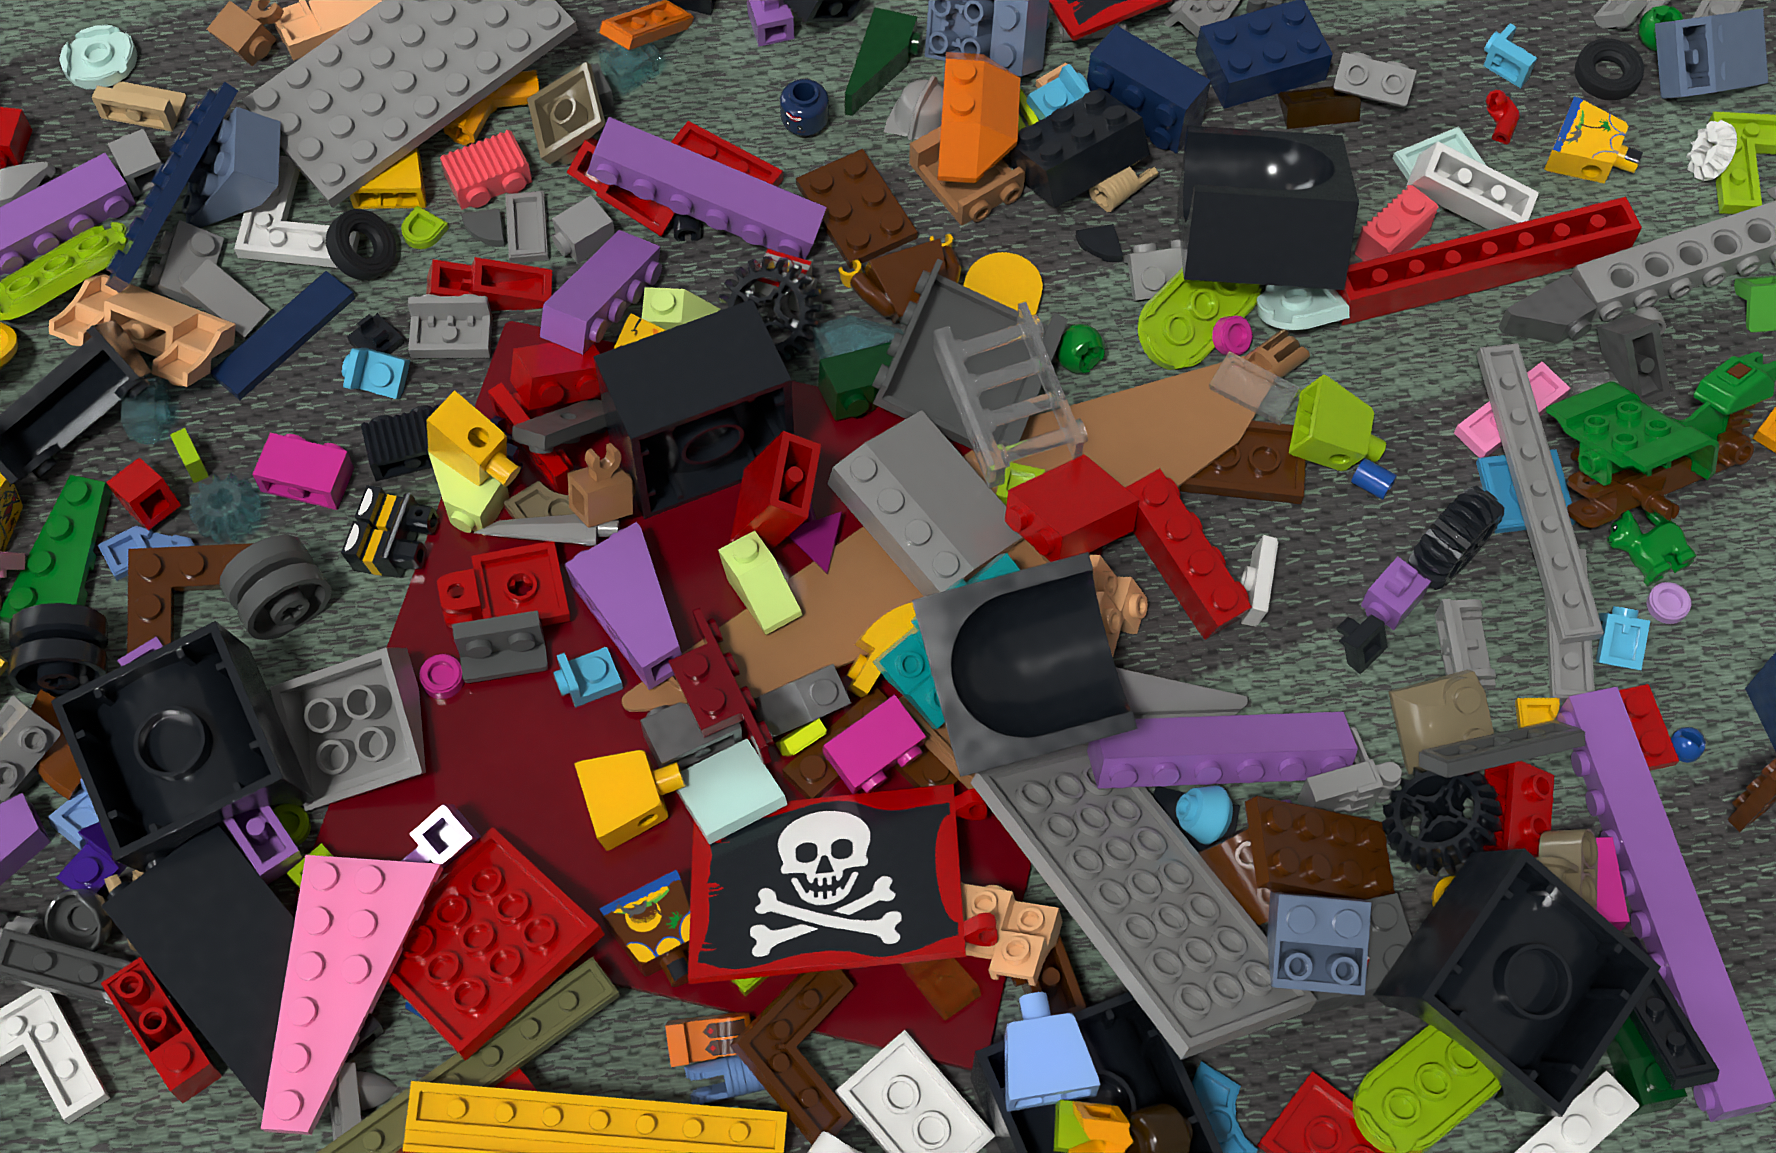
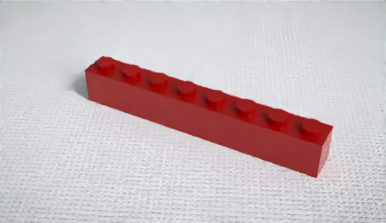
(1488, 259)

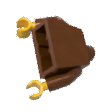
(893, 277)

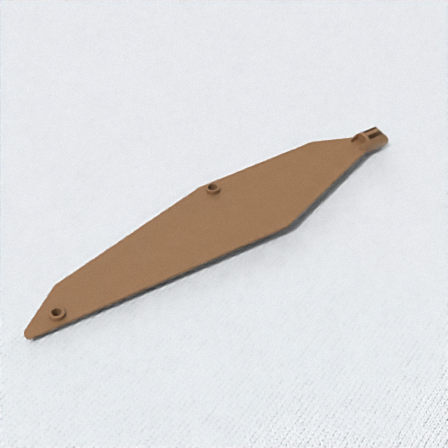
(1130, 434)

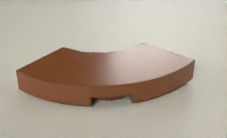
(57, 764)

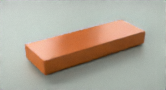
(646, 24)

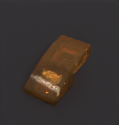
(943, 984)

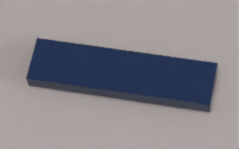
(282, 335)

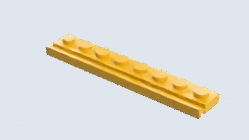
(524, 1121)

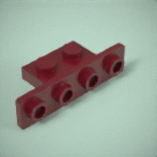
(712, 691)

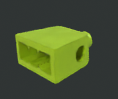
(1334, 427)

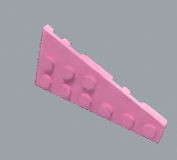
(340, 958)

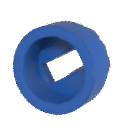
(1687, 748)

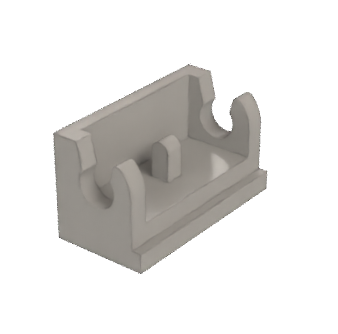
(1463, 639)

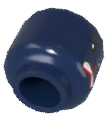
(804, 107)

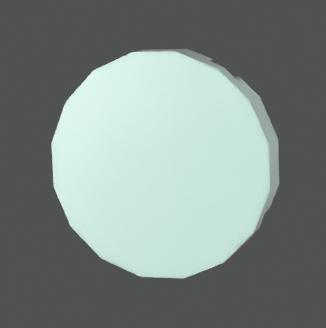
(101, 66)

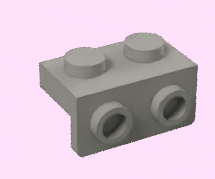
(1374, 79)
(182, 253)
(1152, 268)
(450, 326)

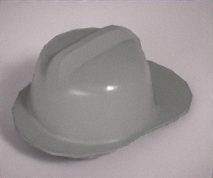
(917, 109)

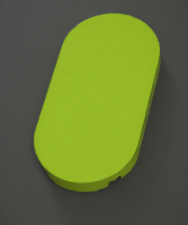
(60, 270)
(1183, 315)
(1421, 1093)

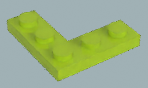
(1739, 183)

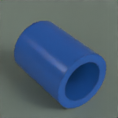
(1373, 478)

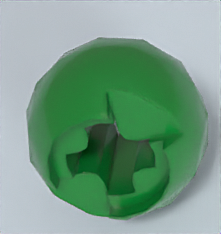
(1656, 15)
(1080, 348)

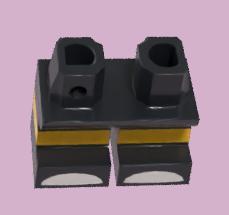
(386, 533)

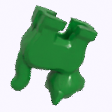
(1654, 549)

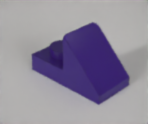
(91, 863)

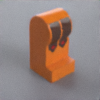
(704, 1037)

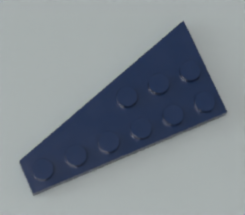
(169, 183)

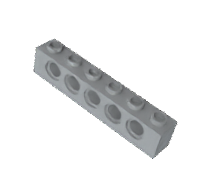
(1679, 262)

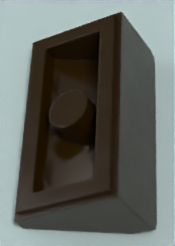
(1318, 107)

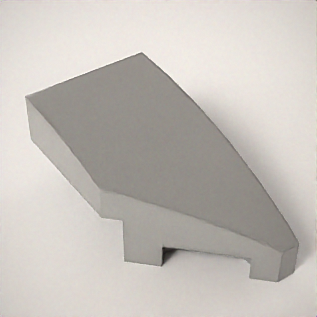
(21, 179)

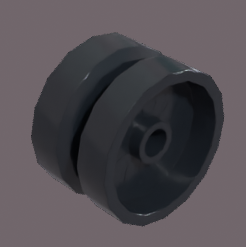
(57, 648)

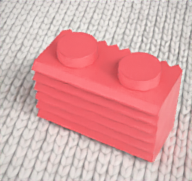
(486, 170)
(1397, 225)

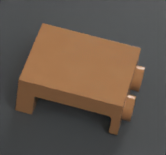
(965, 199)

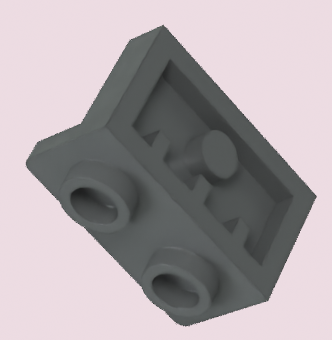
(501, 646)

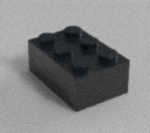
(1079, 146)

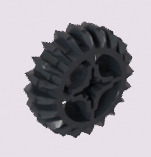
(789, 280)
(1456, 536)
(1445, 832)

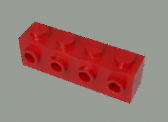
(1185, 556)
(1526, 805)

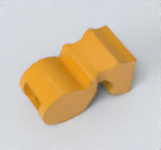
(1104, 1126)

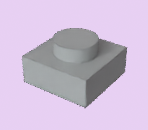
(1619, 13)

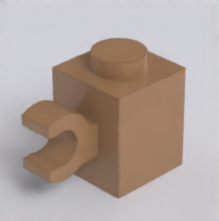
(244, 31)
(601, 489)

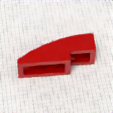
(646, 212)
(504, 283)

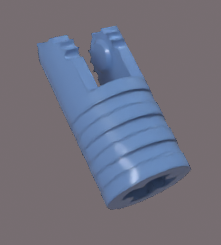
(737, 1078)

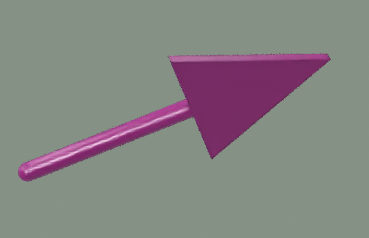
(818, 537)

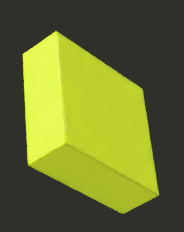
(801, 737)

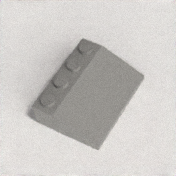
(924, 504)

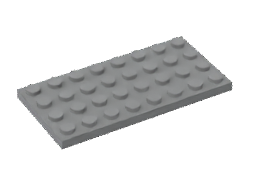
(399, 81)
(1142, 899)

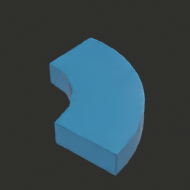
(1218, 1100)

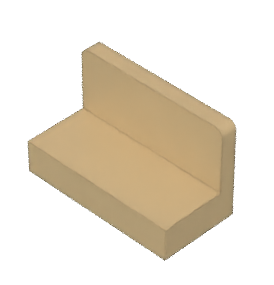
(139, 105)

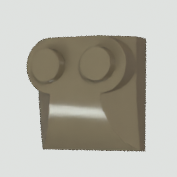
(566, 115)
(1439, 714)

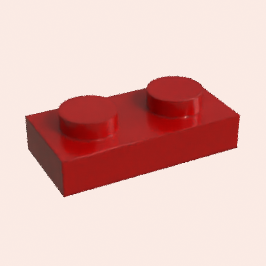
(1649, 727)

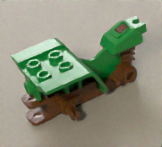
(1641, 455)

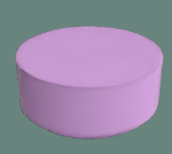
(1668, 603)

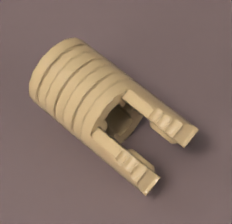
(1120, 187)

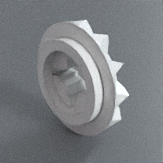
(1709, 160)

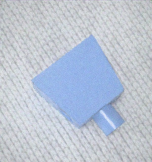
(1046, 1058)

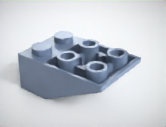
(1000, 29)
(1711, 53)
(235, 169)

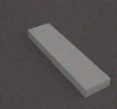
(1568, 663)

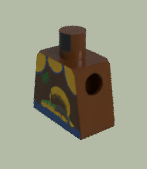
(653, 927)

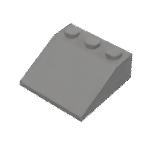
(354, 725)

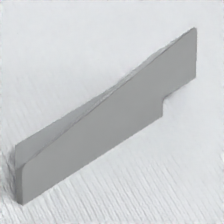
(1167, 698)

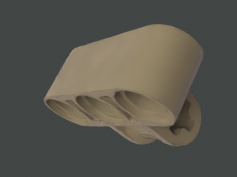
(1573, 859)

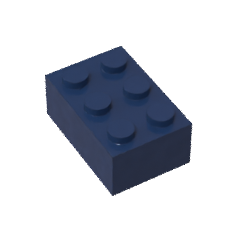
(1263, 53)
(1151, 85)

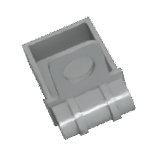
(1352, 787)

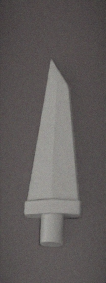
(552, 528)

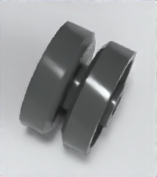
(275, 586)

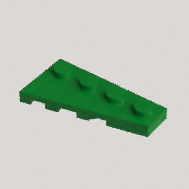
(64, 549)

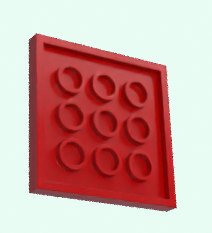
(488, 943)

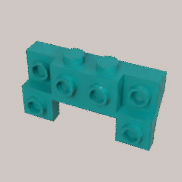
(906, 661)

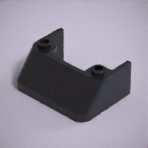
(70, 401)

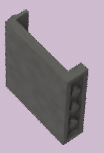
(915, 377)

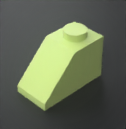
(673, 307)
(468, 504)
(759, 582)

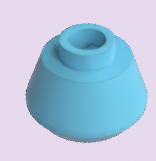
(1205, 813)

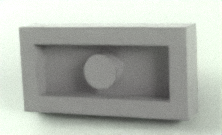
(356, 1093)

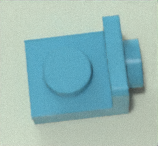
(1507, 58)
(1058, 93)
(375, 372)
(1623, 638)
(587, 676)

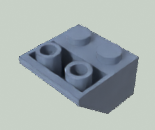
(1318, 942)

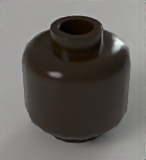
(1159, 1130)

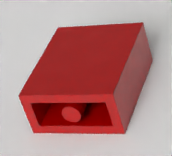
(777, 489)
(1071, 509)

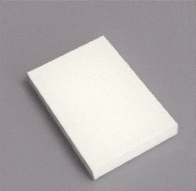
(912, 1104)

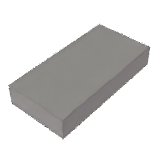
(526, 227)
(224, 298)

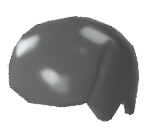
(78, 919)

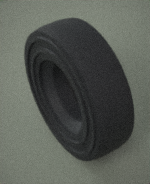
(1614, 51)
(346, 258)

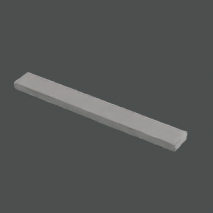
(1539, 494)

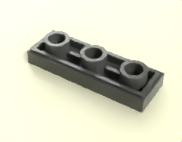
(561, 426)

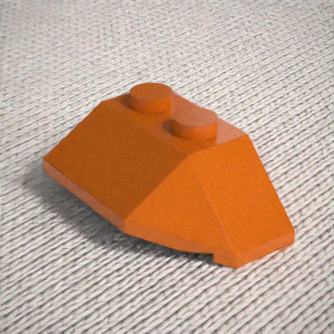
(977, 116)

